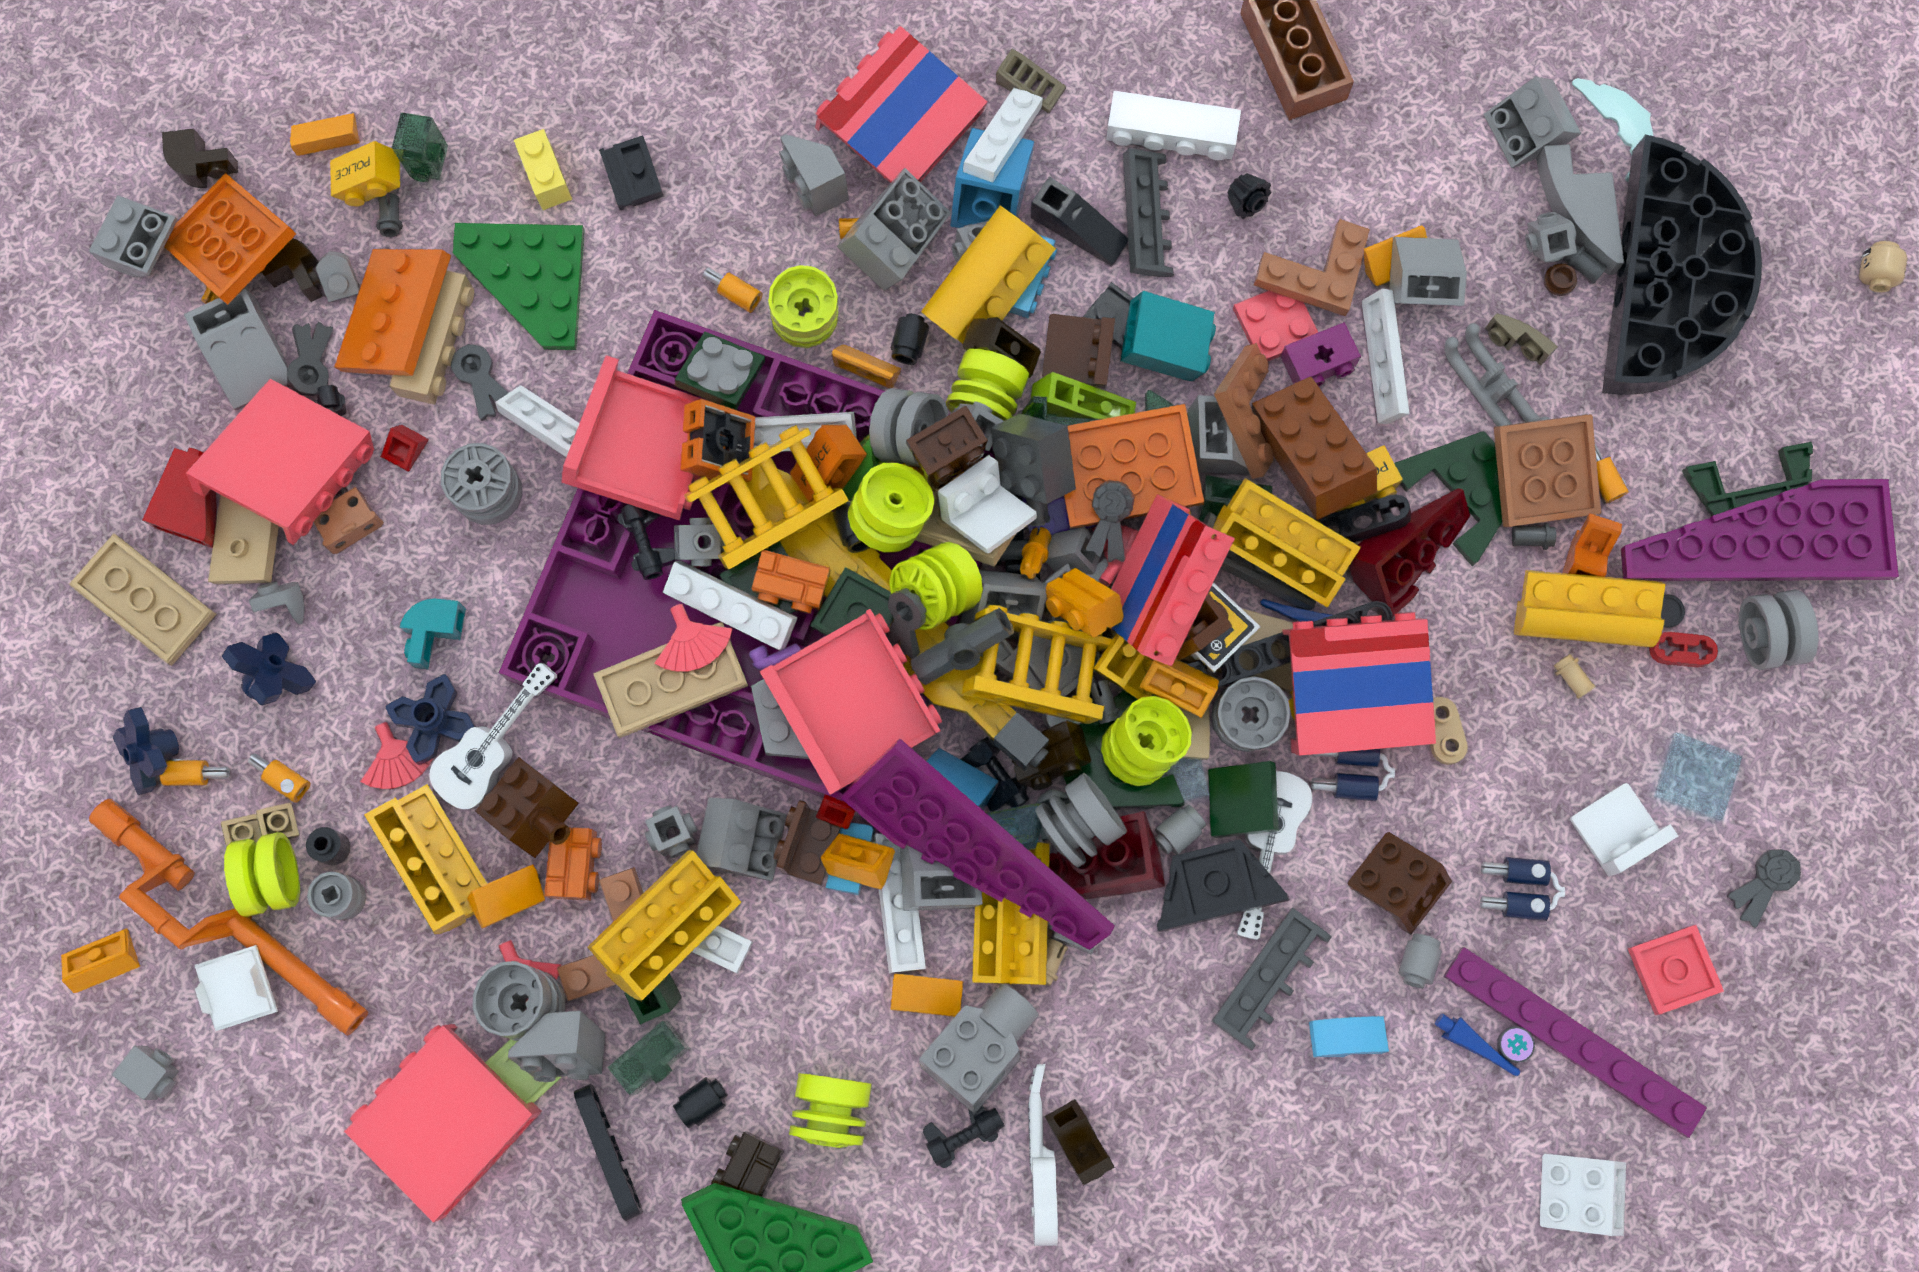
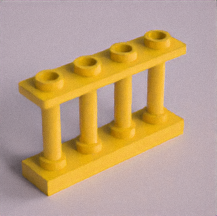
(794, 513)
(1048, 699)

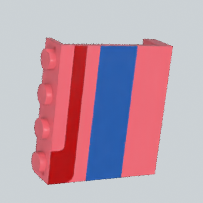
(901, 108)
(1167, 578)
(1361, 684)

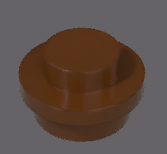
(1560, 279)

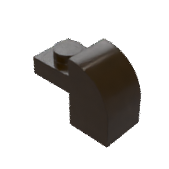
(191, 162)
(295, 262)
(1079, 1142)

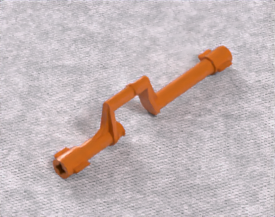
(163, 866)

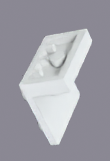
(982, 508)
(1620, 830)
(1583, 1194)

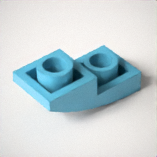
(1348, 1036)

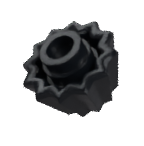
(1248, 195)

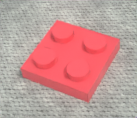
(1274, 322)
(1675, 970)

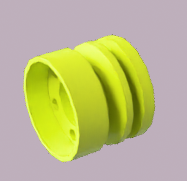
(802, 288)
(988, 380)
(943, 579)
(1146, 741)
(830, 1110)

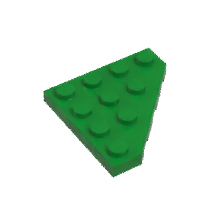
(530, 273)
(767, 1236)

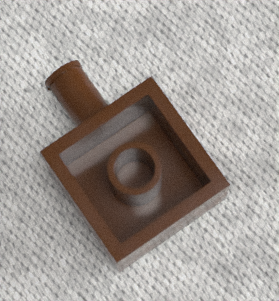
(528, 808)

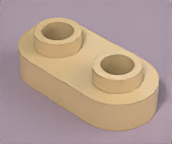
(1448, 730)

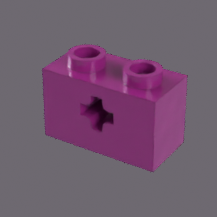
(1333, 343)

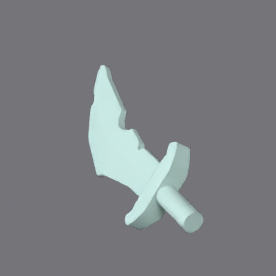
(1617, 105)

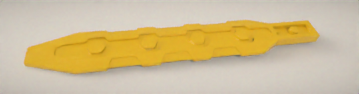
(822, 545)

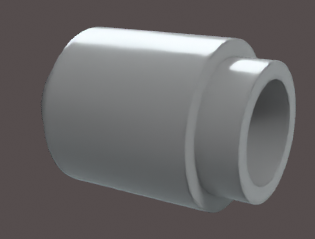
(1179, 830)
(1420, 960)

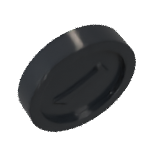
(1672, 611)

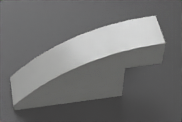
(1585, 201)

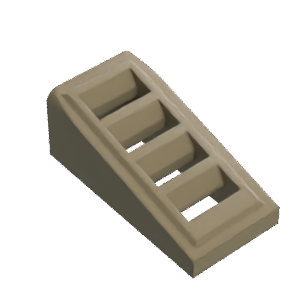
(1025, 65)

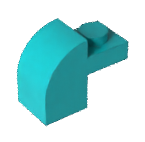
(428, 620)

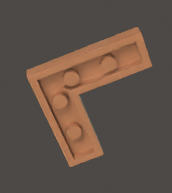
(1326, 289)
(1234, 398)
(588, 974)

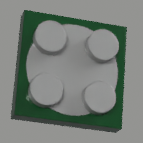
(719, 371)

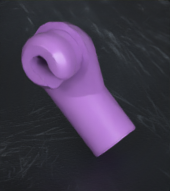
(763, 659)

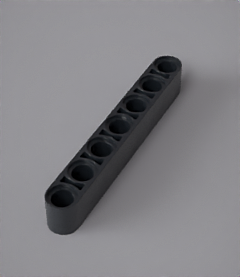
(1261, 649)

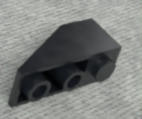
(1077, 221)

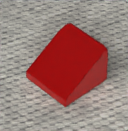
(403, 446)
(835, 812)

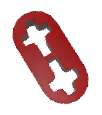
(1684, 642)

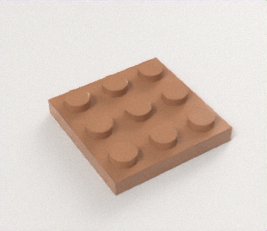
(1547, 470)

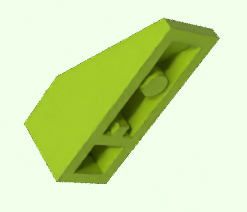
(1079, 400)

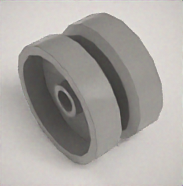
(897, 418)
(1778, 629)

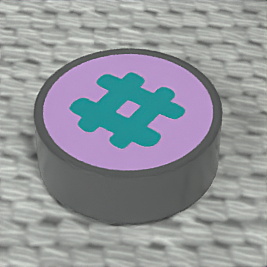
(1515, 1044)

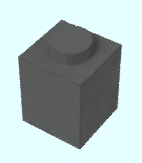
(1022, 742)

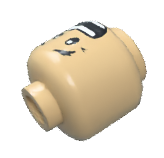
(1883, 266)

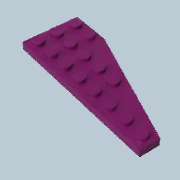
(1802, 534)
(927, 812)

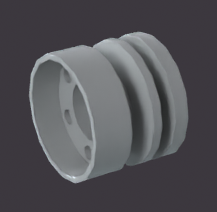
(487, 500)
(1270, 714)
(1080, 820)
(502, 997)

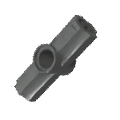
(962, 646)

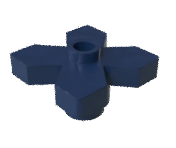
(267, 670)
(415, 714)
(144, 749)

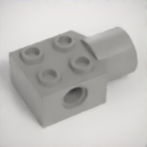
(979, 1047)

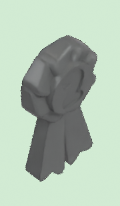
(473, 366)
(307, 371)
(1112, 504)
(908, 616)
(1774, 872)

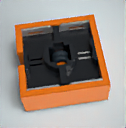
(715, 438)

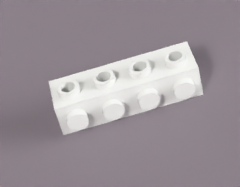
(1173, 125)

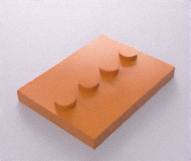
(227, 238)
(393, 311)
(1142, 449)

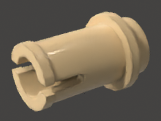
(1574, 675)
(1055, 954)

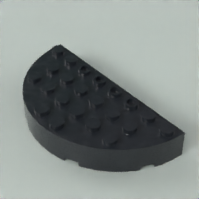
(1684, 273)

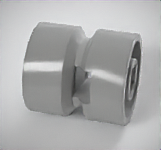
(336, 896)

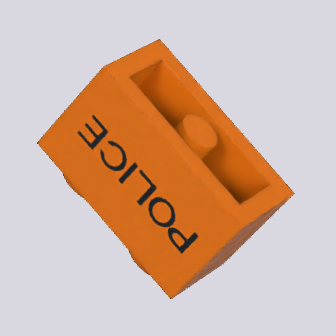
(834, 454)

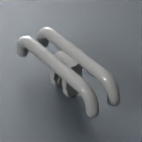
(1493, 385)

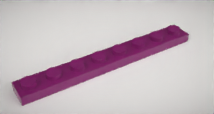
(1575, 1042)

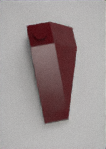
(1395, 560)
(1120, 868)

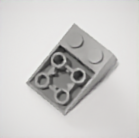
(894, 230)
(238, 346)
(933, 885)

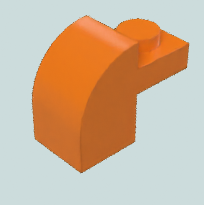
(1592, 546)

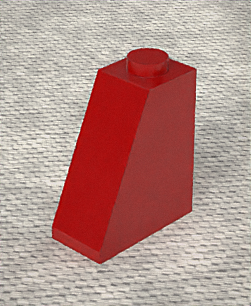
(177, 507)

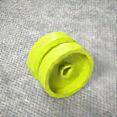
(890, 507)
(262, 874)

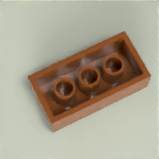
(1298, 54)
(1315, 448)

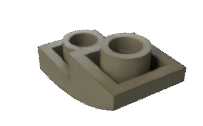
(1509, 331)

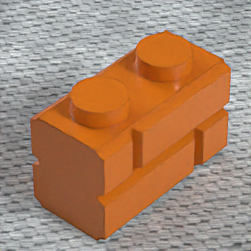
(790, 581)
(571, 866)

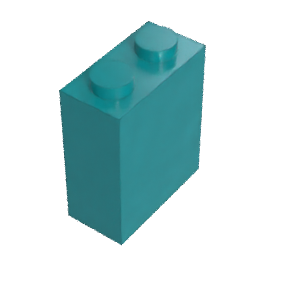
(1168, 336)

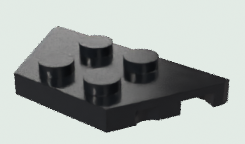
(1216, 885)

